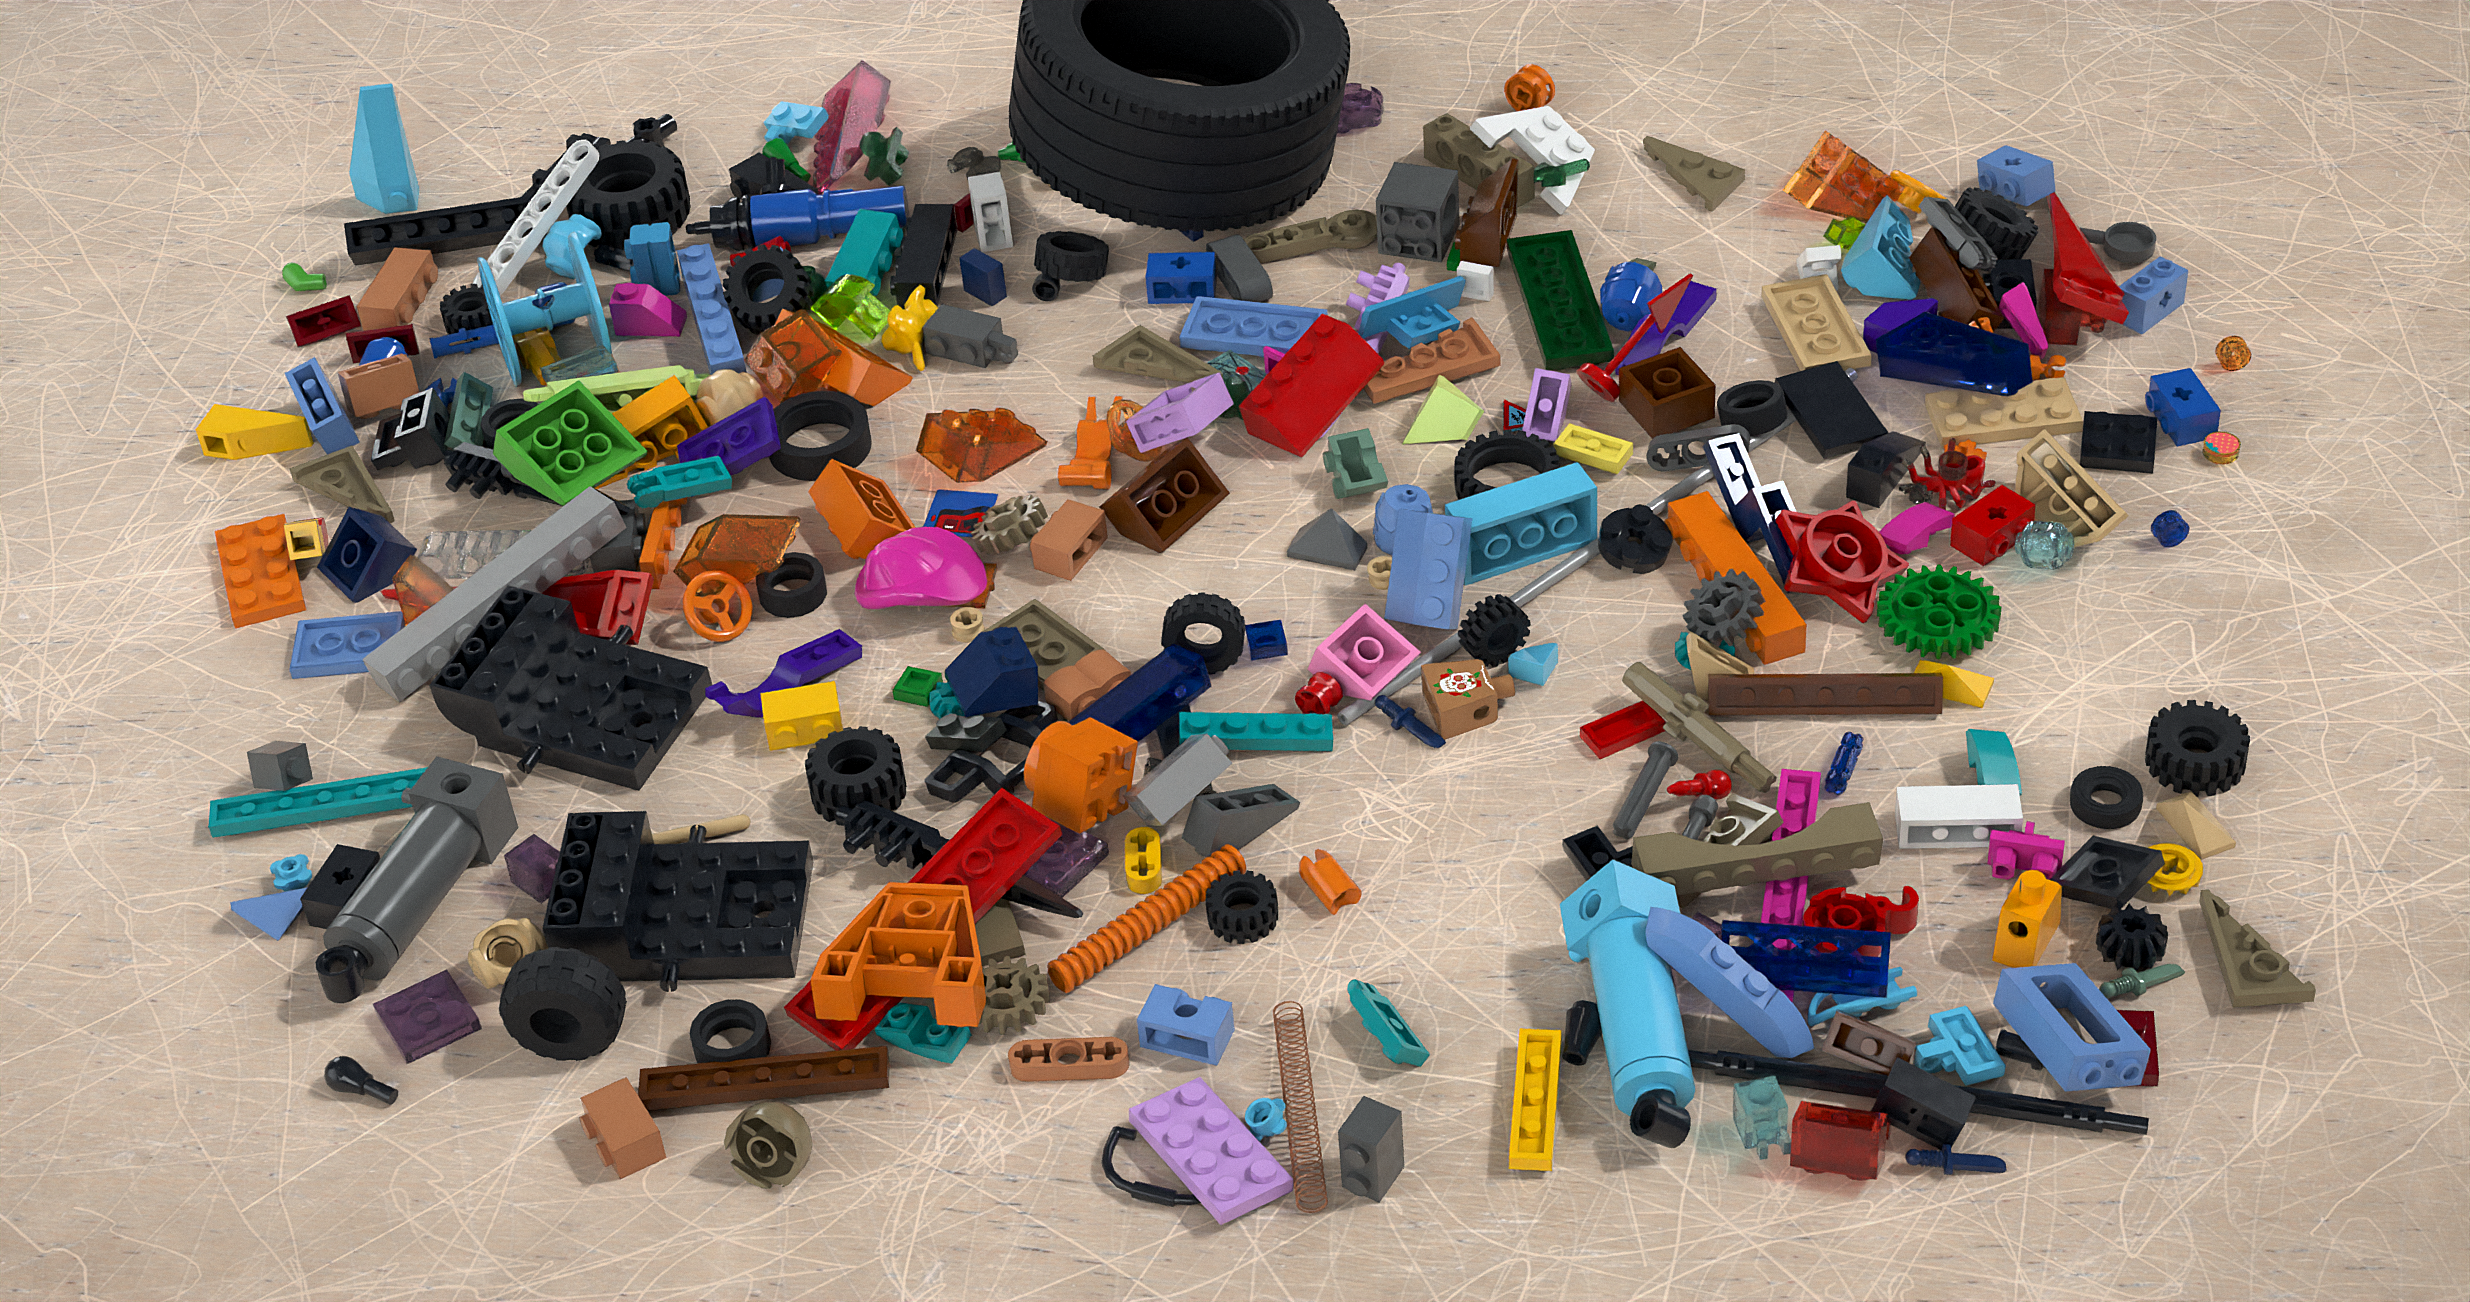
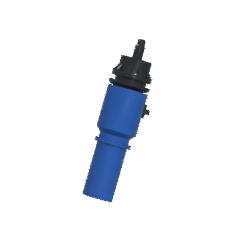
(794, 214)

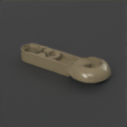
(1344, 230)

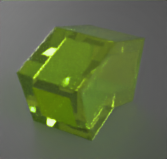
(1844, 232)

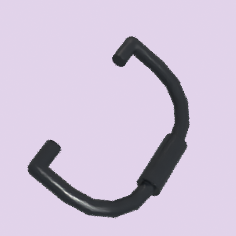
(1139, 1189)

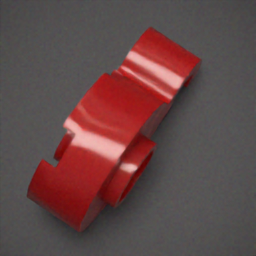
(1850, 911)

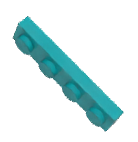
(1261, 730)

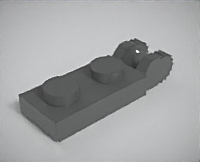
(1959, 233)

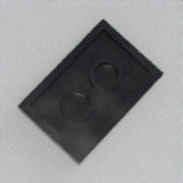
(1830, 409)

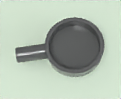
(2125, 241)

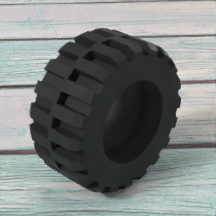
(632, 187)

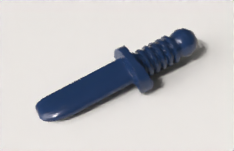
(1407, 719)
(1955, 1161)

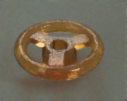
(1120, 434)

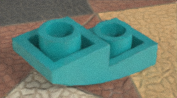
(1992, 757)
(917, 1032)

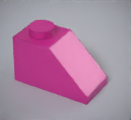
(645, 312)

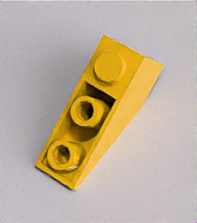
(247, 433)

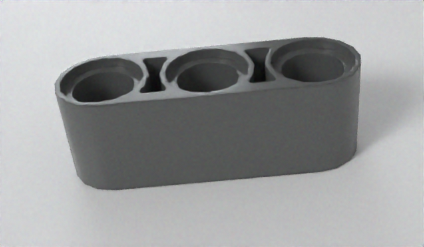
(1240, 270)

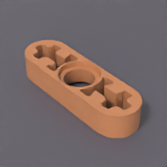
(1039, 1049)

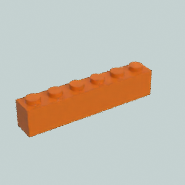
(1715, 545)

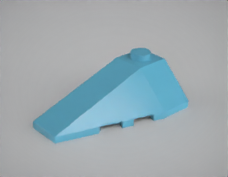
(380, 155)
(1880, 256)

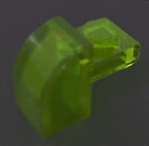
(851, 299)

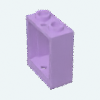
(1179, 412)

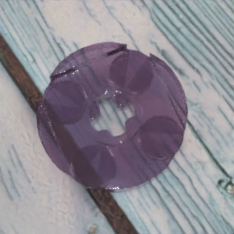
(1360, 108)

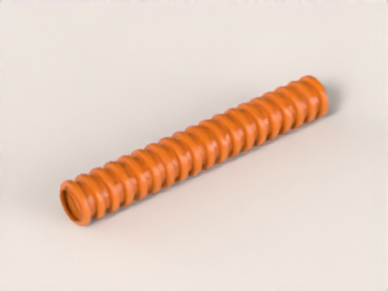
(1143, 920)

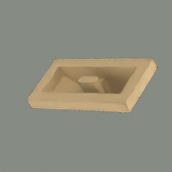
(1710, 659)
(2196, 825)

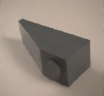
(1235, 817)

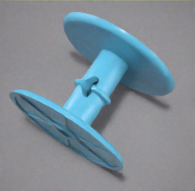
(566, 304)

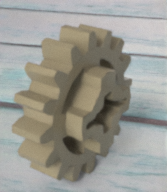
(1009, 524)
(1008, 996)

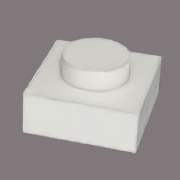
(1478, 280)

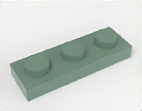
(469, 404)

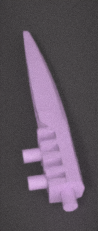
(1387, 285)

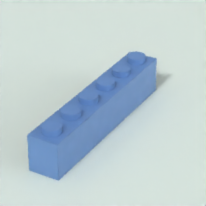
(710, 309)

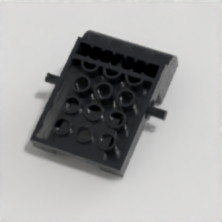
(566, 697)
(677, 906)

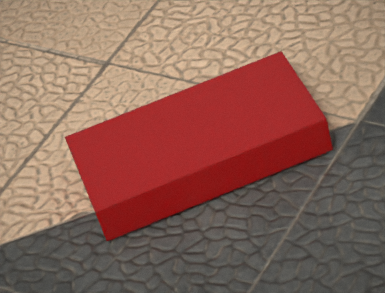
(1622, 729)

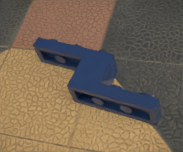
(1749, 503)

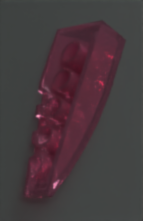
(853, 109)

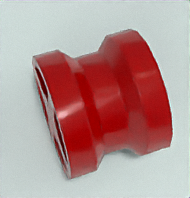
(1319, 694)

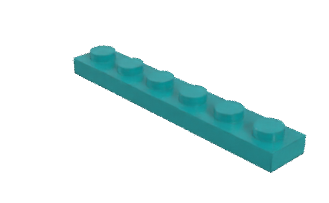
(311, 803)

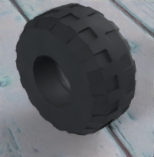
(562, 1004)

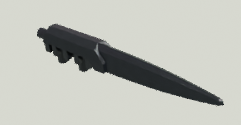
(478, 465)
(901, 837)

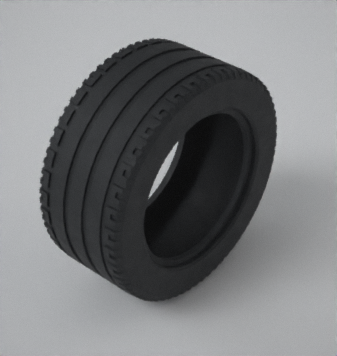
(1170, 151)

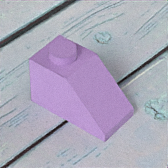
(1547, 404)

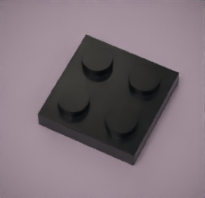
(2118, 442)
(2107, 872)

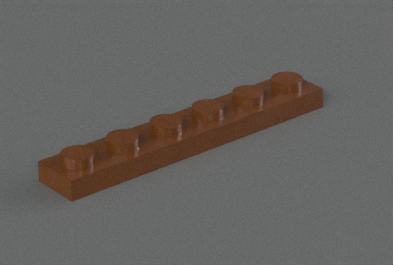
(1825, 694)
(764, 1078)

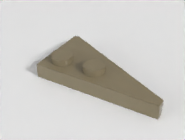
(1698, 173)
(1152, 356)
(344, 480)
(1743, 825)
(2248, 964)

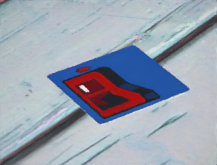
(959, 510)

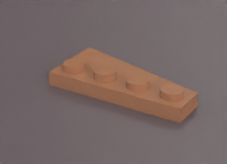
(1451, 356)

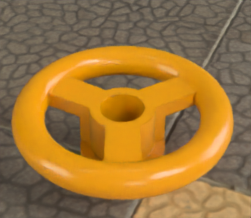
(1913, 192)

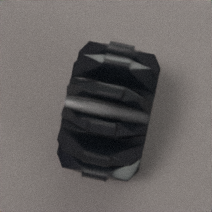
(2131, 937)

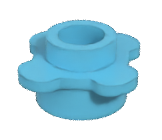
(291, 873)
(1266, 1117)

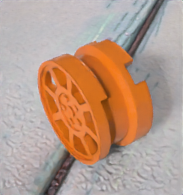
(1528, 89)

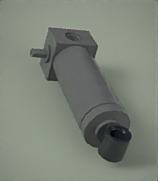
(457, 819)

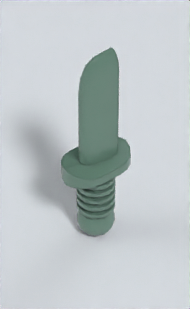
(2139, 981)

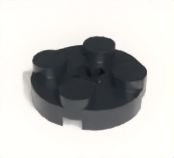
(1638, 523)

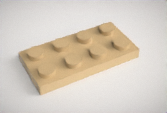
(1815, 323)
(1999, 418)

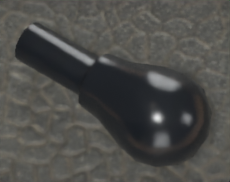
(348, 1076)

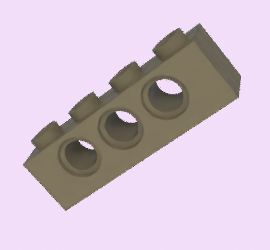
(1455, 147)

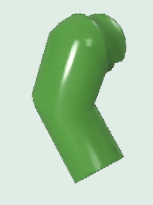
(300, 280)

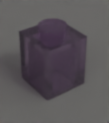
(533, 867)

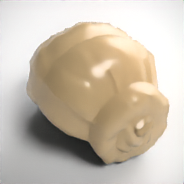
(726, 394)
(501, 946)

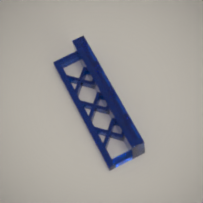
(1808, 969)

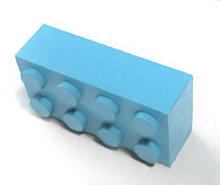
(1528, 521)

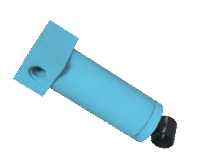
(1634, 998)

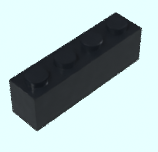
(925, 252)

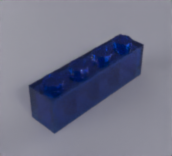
(1151, 693)

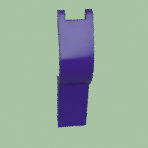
(1689, 311)
(791, 671)

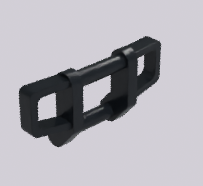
(979, 769)

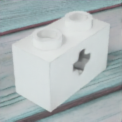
(990, 212)

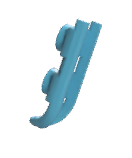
(1857, 1005)

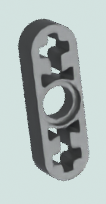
(1688, 460)

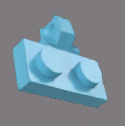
(794, 120)
(1959, 1046)

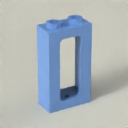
(2031, 1010)

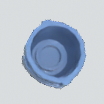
(1387, 508)

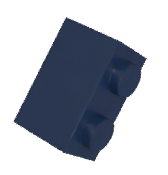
(364, 554)
(994, 673)

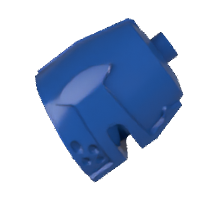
(1626, 294)

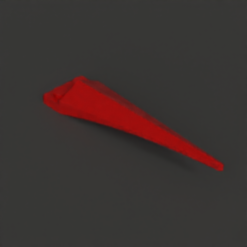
(2079, 272)
(600, 601)

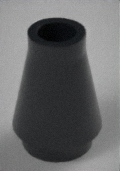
(1581, 1032)

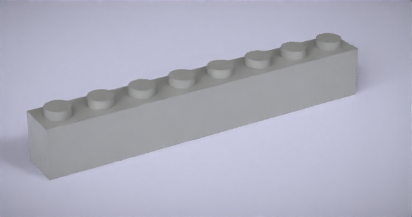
(529, 564)

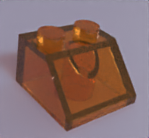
(793, 356)

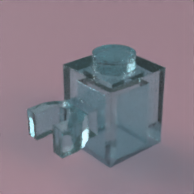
(1761, 1115)

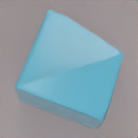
(1534, 663)

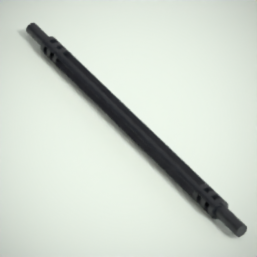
(1869, 1084)

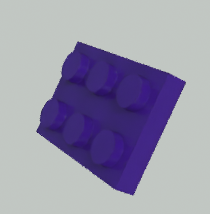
(736, 439)

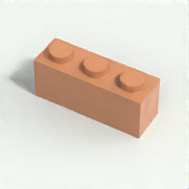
(398, 289)

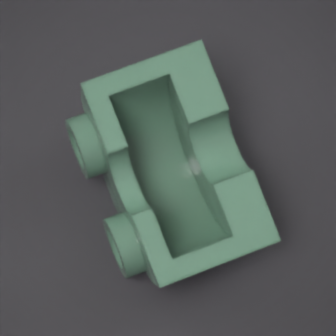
(1354, 464)

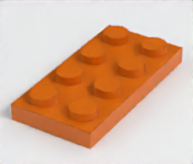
(259, 572)

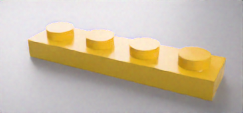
(1535, 1099)

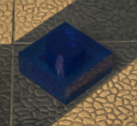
(1266, 640)

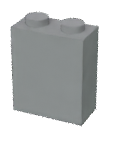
(1178, 779)

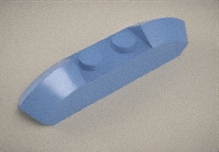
(1729, 982)

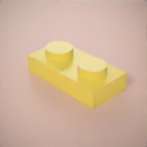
(1593, 448)

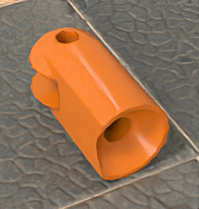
(1329, 881)

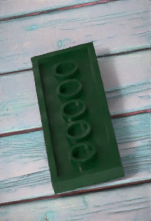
(1559, 300)

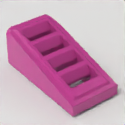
(2021, 315)

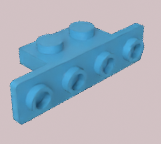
(1415, 315)

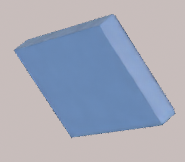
(340, 643)

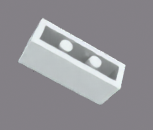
(1955, 815)

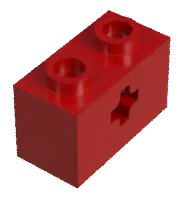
(1991, 525)

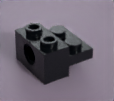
(414, 433)

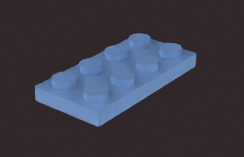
(1245, 325)

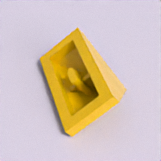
(1959, 684)

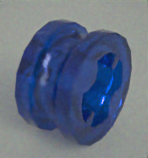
(2170, 528)

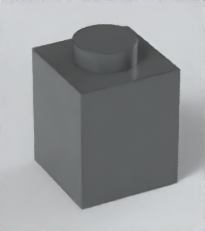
(279, 765)

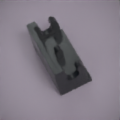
(1923, 1104)

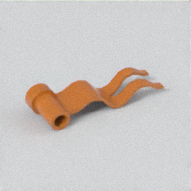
(1093, 451)

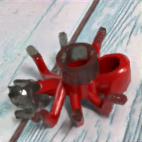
(1953, 474)

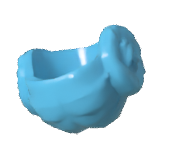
(556, 242)

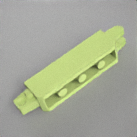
(621, 388)

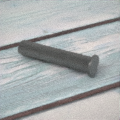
(1645, 787)

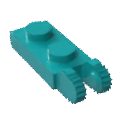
(679, 481)

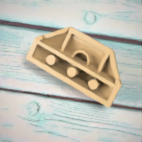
(2065, 491)

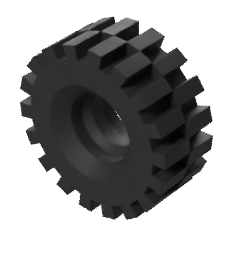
(1998, 222)
(2197, 729)

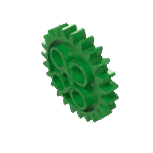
(1938, 611)

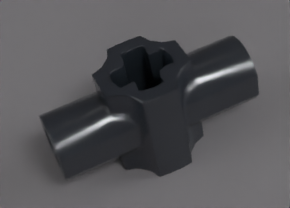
(654, 129)

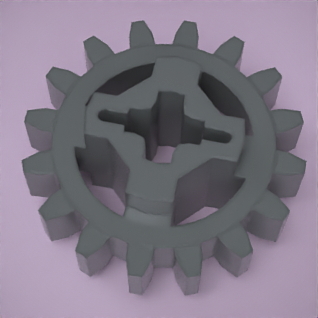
(1724, 607)

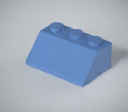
(1428, 569)

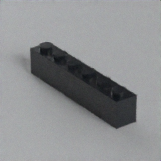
(434, 230)

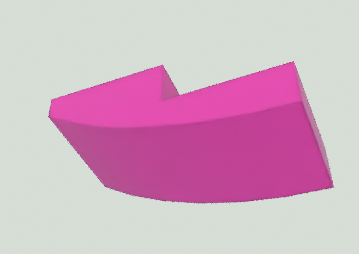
(1914, 526)

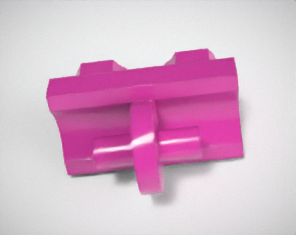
(2024, 852)

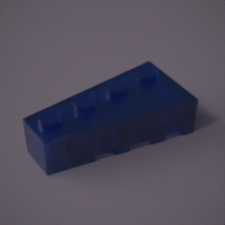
(1954, 356)

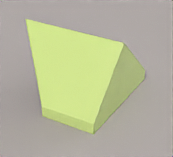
(1444, 415)

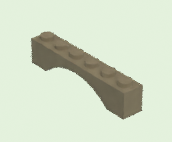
(1836, 842)

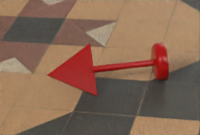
(1661, 311)

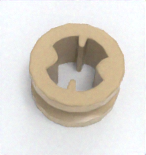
(1379, 572)
(959, 621)

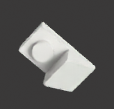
(1820, 261)

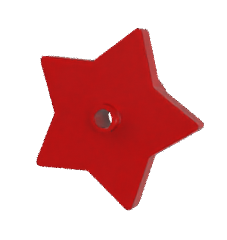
(1838, 557)

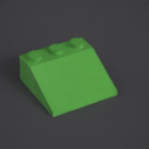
(566, 445)

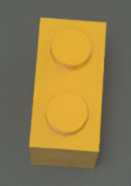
(801, 715)

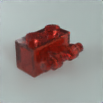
(2060, 320)
(1839, 1140)

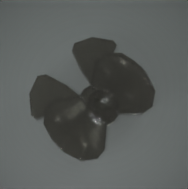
(974, 159)

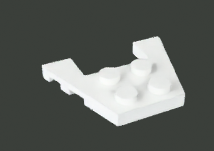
(1545, 139)

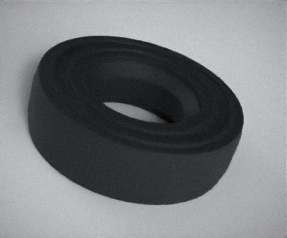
(2106, 815)

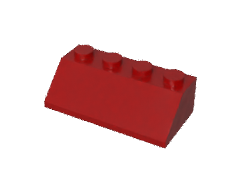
(1310, 386)

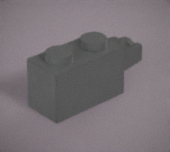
(968, 337)

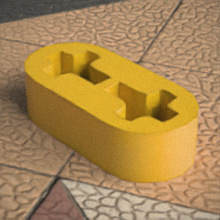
(1140, 860)

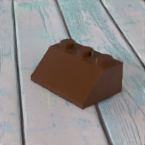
(1489, 217)
(1165, 497)

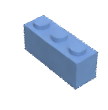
(321, 406)

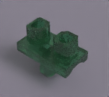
(885, 155)

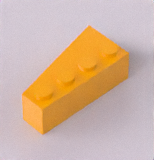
(659, 423)

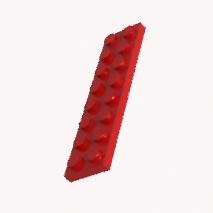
(985, 856)

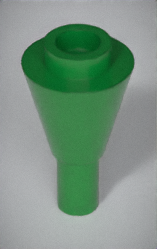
(780, 150)

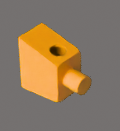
(2030, 903)

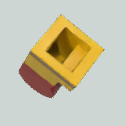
(306, 538)

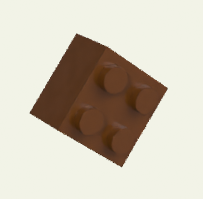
(1667, 392)

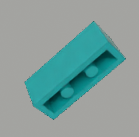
(868, 248)

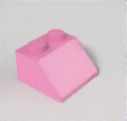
(1363, 654)

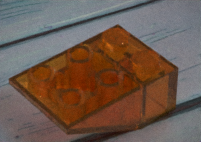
(1840, 181)
(976, 442)
(736, 546)

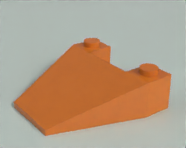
(906, 945)

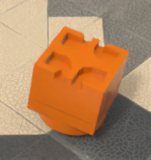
(1080, 772)

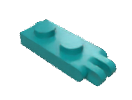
(1386, 1024)

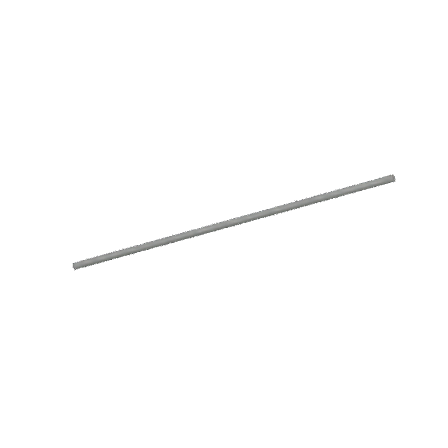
(1552, 576)

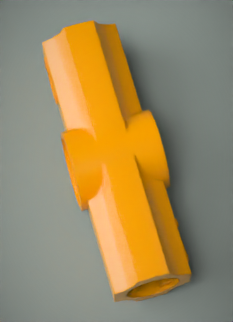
(536, 350)

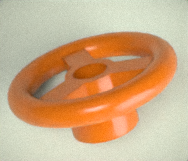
(705, 611)

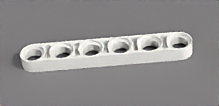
(540, 221)

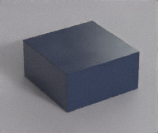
(983, 277)

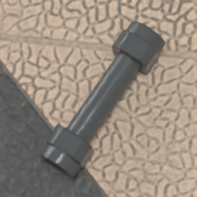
(1701, 814)

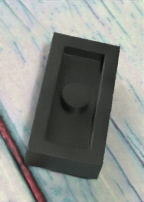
(965, 733)

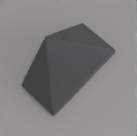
(1328, 542)

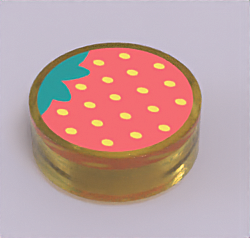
(2221, 447)

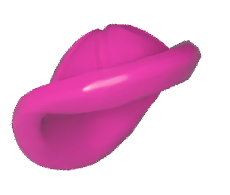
(920, 570)

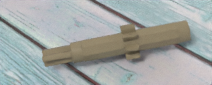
(1688, 719)

